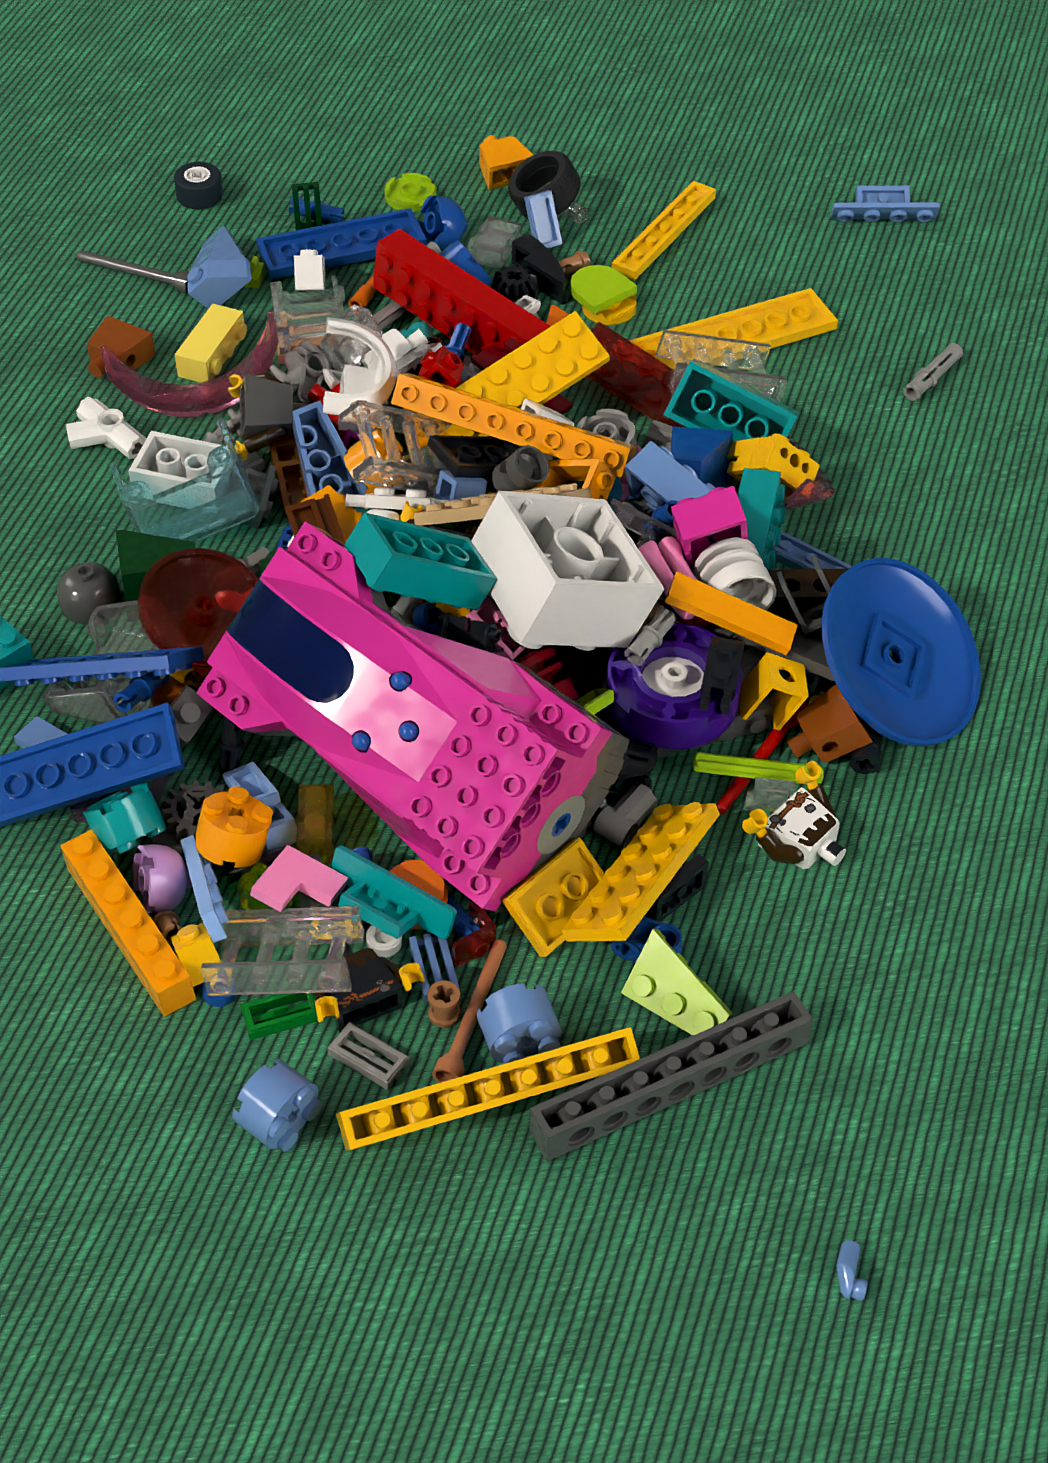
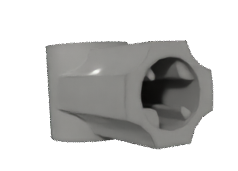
(623, 820)

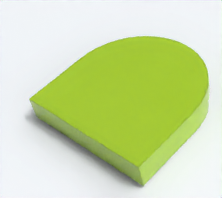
(600, 287)

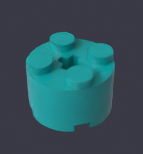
(124, 818)

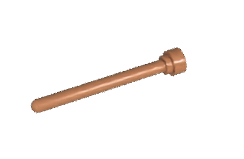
(452, 1064)

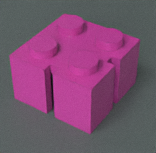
(710, 514)

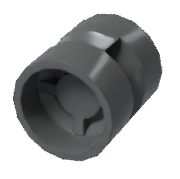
(521, 470)

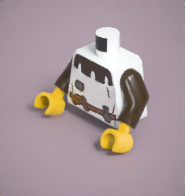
(801, 827)

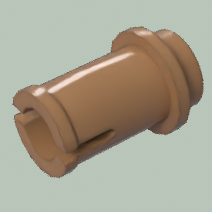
(575, 262)
(167, 923)

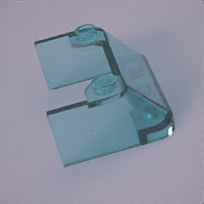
(196, 506)

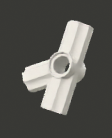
(104, 427)

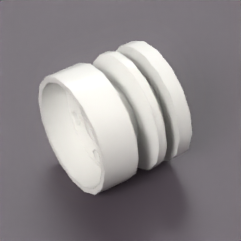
(736, 570)

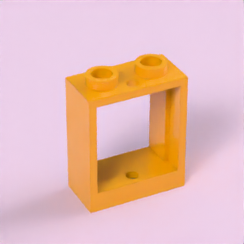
(591, 471)

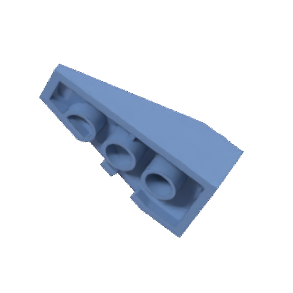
(218, 270)

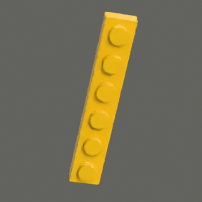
(664, 230)

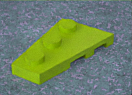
(672, 990)

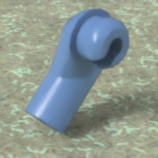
(846, 1268)

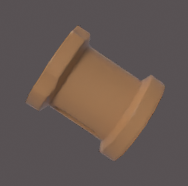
(444, 1001)

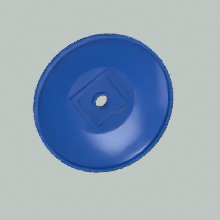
(937, 664)

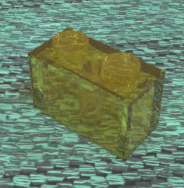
(316, 820)

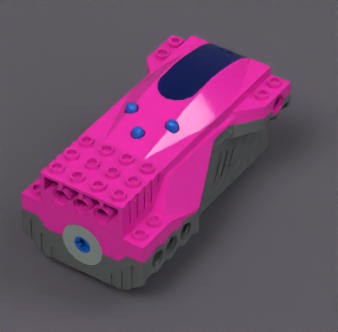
(439, 738)

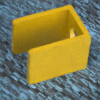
(764, 678)

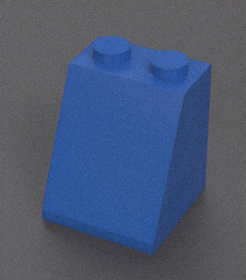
(704, 452)

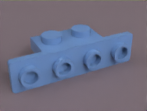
(882, 203)

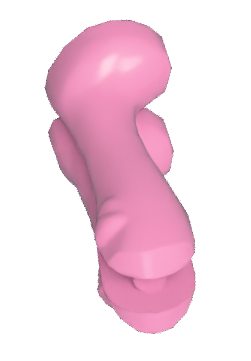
(663, 560)

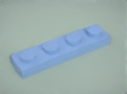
(205, 890)

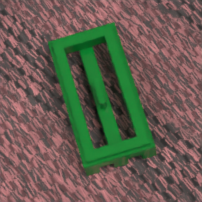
(282, 1017)

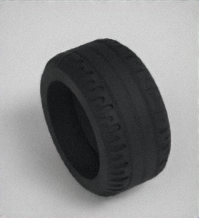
(540, 170)

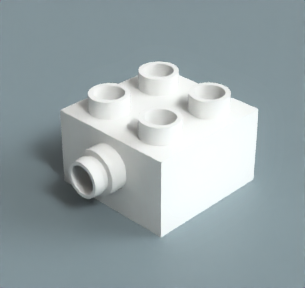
(565, 571)

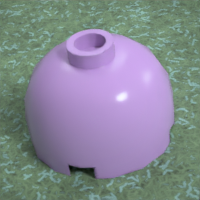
(160, 877)

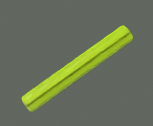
(747, 767)

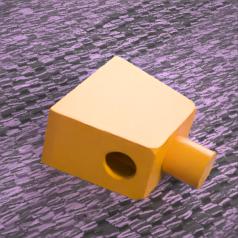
(500, 159)

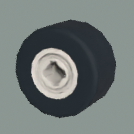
(198, 185)

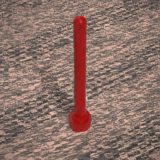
(762, 752)

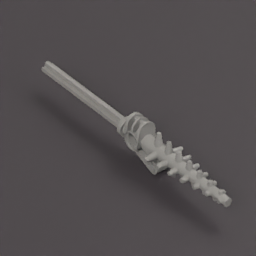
(306, 369)

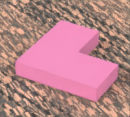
(297, 872)

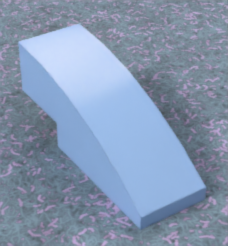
(283, 826)

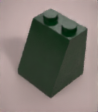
(139, 553)

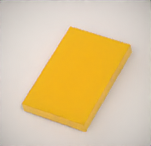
(552, 894)

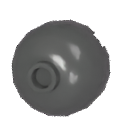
(84, 588)

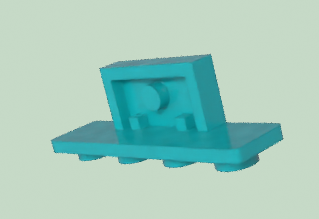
(388, 899)

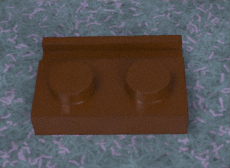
(317, 513)

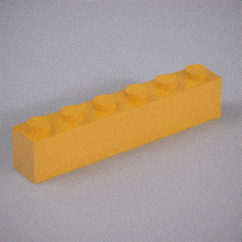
(128, 923)

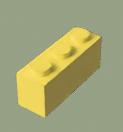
(210, 343)

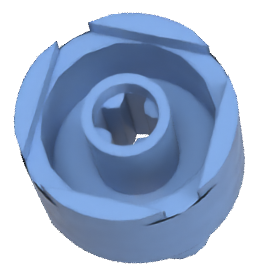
(519, 1023)
(277, 1105)

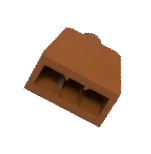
(127, 342)
(829, 728)

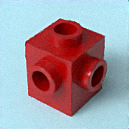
(442, 367)

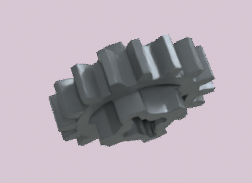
(189, 804)

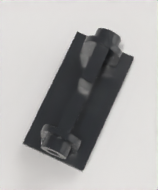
(481, 634)

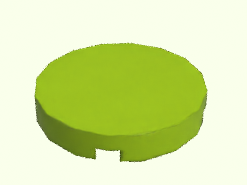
(409, 191)

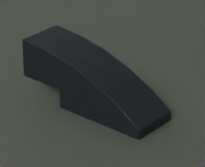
(535, 256)

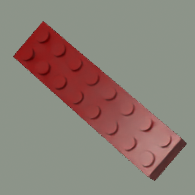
(448, 295)

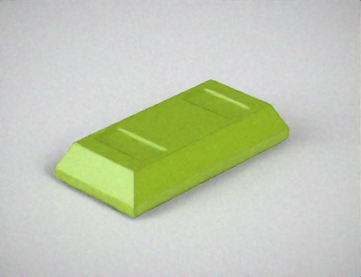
(596, 699)

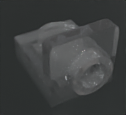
(769, 794)

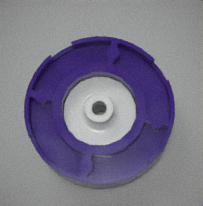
(663, 694)

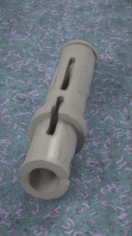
(917, 386)

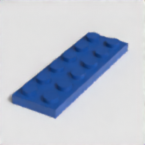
(338, 242)
(102, 666)
(89, 763)

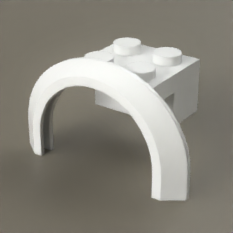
(357, 382)

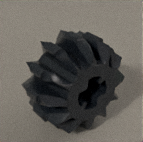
(515, 282)

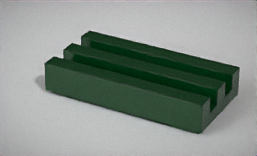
(306, 187)

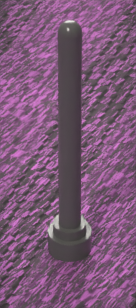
(178, 280)

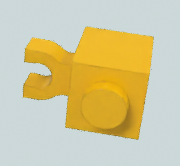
(194, 948)

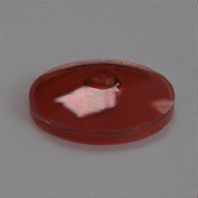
(193, 599)

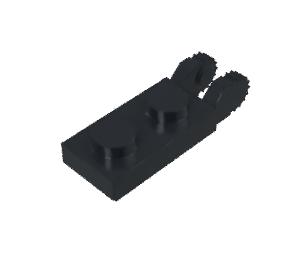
(721, 672)

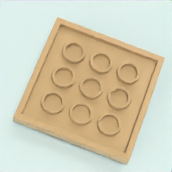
(477, 506)

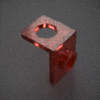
(478, 942)

